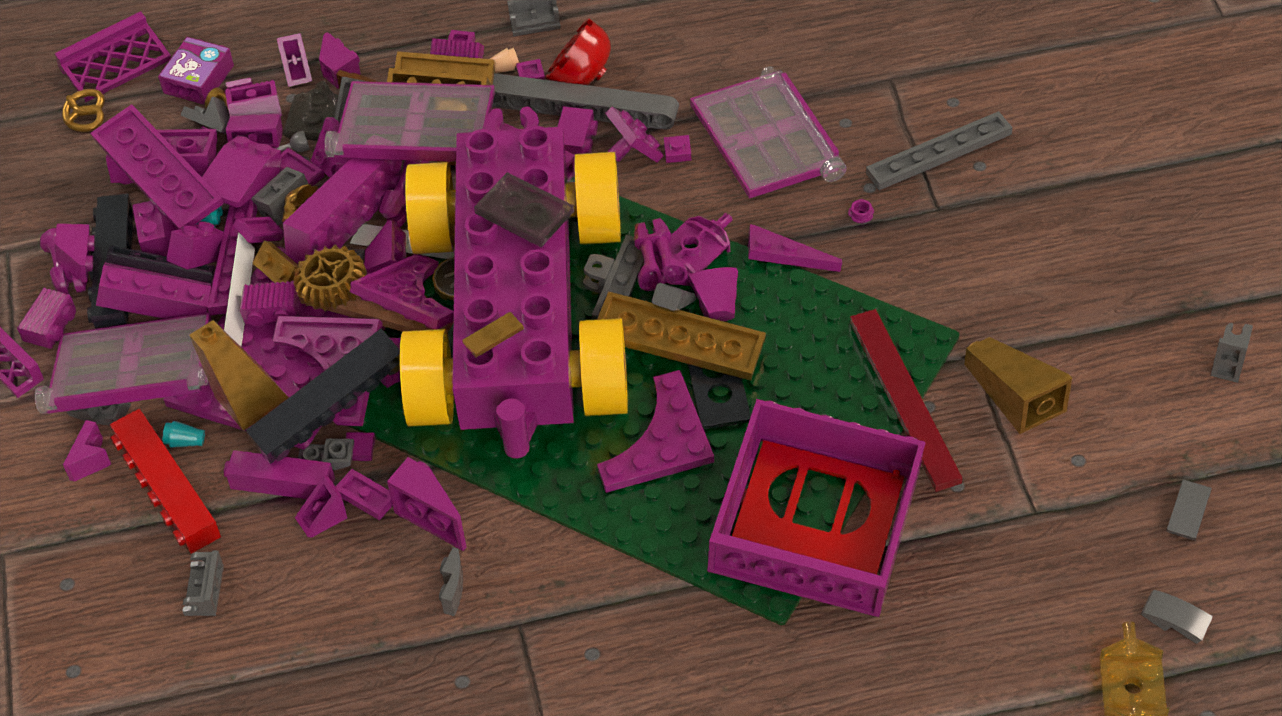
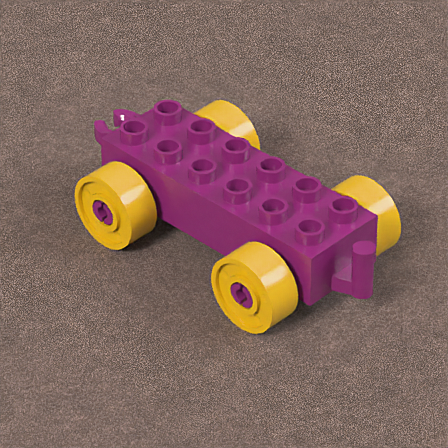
(498, 272)

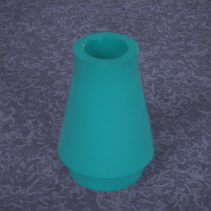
(182, 435)

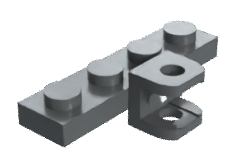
(615, 276)

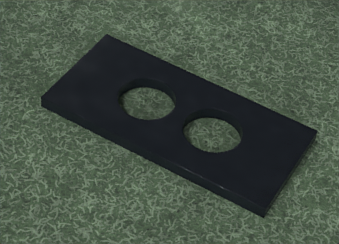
(719, 414)

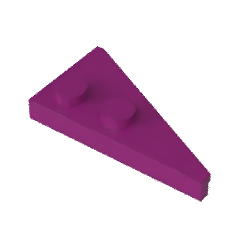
(774, 248)

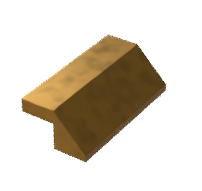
(441, 69)

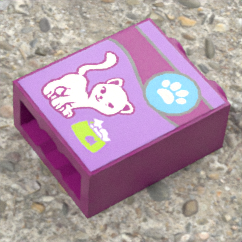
(195, 70)

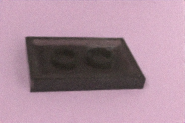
(524, 209)

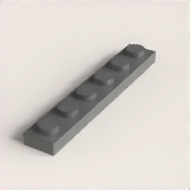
(938, 150)

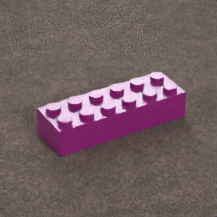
(340, 206)

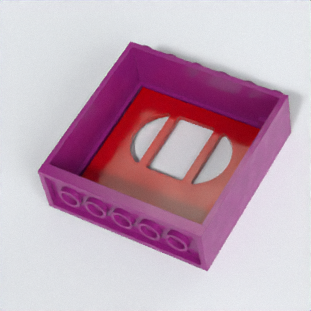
(802, 558)

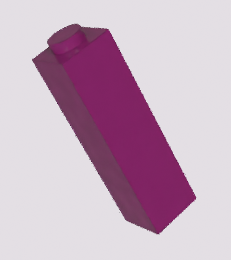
(284, 478)

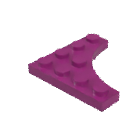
(402, 290)
(328, 342)
(668, 446)

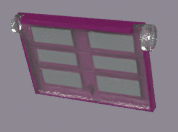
(408, 120)
(768, 133)
(124, 365)

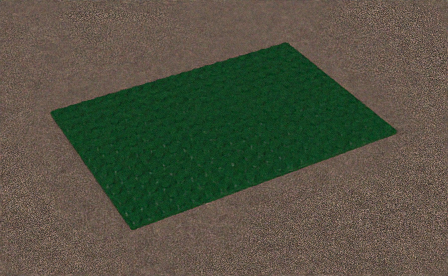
(667, 522)

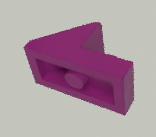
(86, 453)

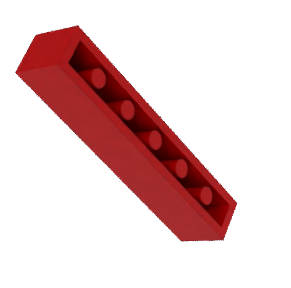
(165, 481)

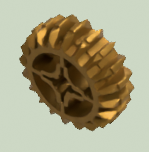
(327, 276)

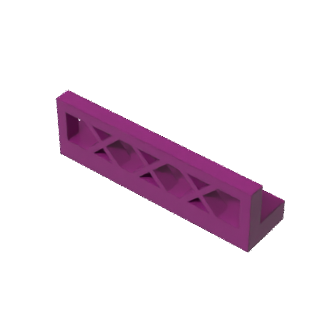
(20, 360)

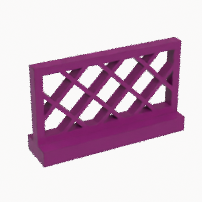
(104, 44)

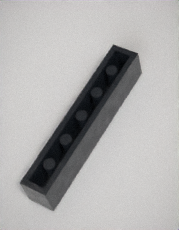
(113, 227)
(325, 397)

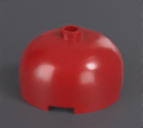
(582, 56)

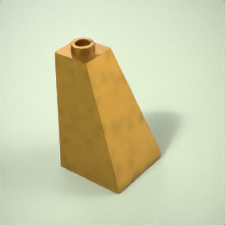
(235, 376)
(1018, 384)

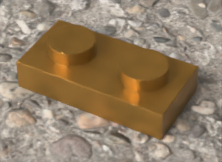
(275, 263)

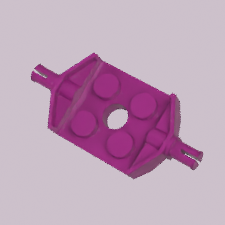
(710, 242)

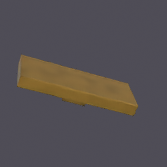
(493, 334)

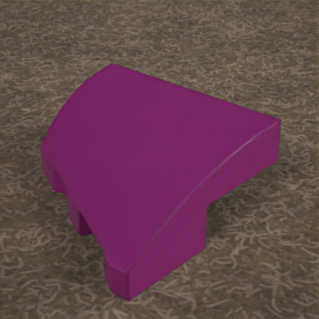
(716, 292)

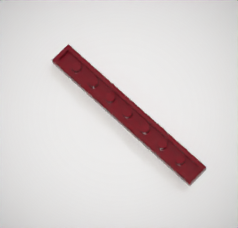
(905, 399)

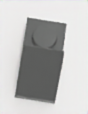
(214, 117)

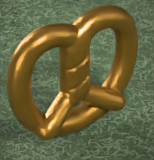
(83, 110)

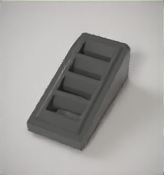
(672, 297)

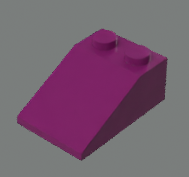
(242, 170)
(423, 502)

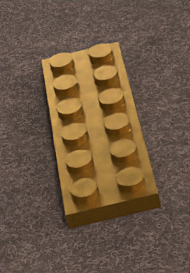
(685, 336)

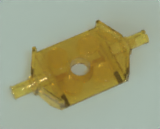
(1133, 663)

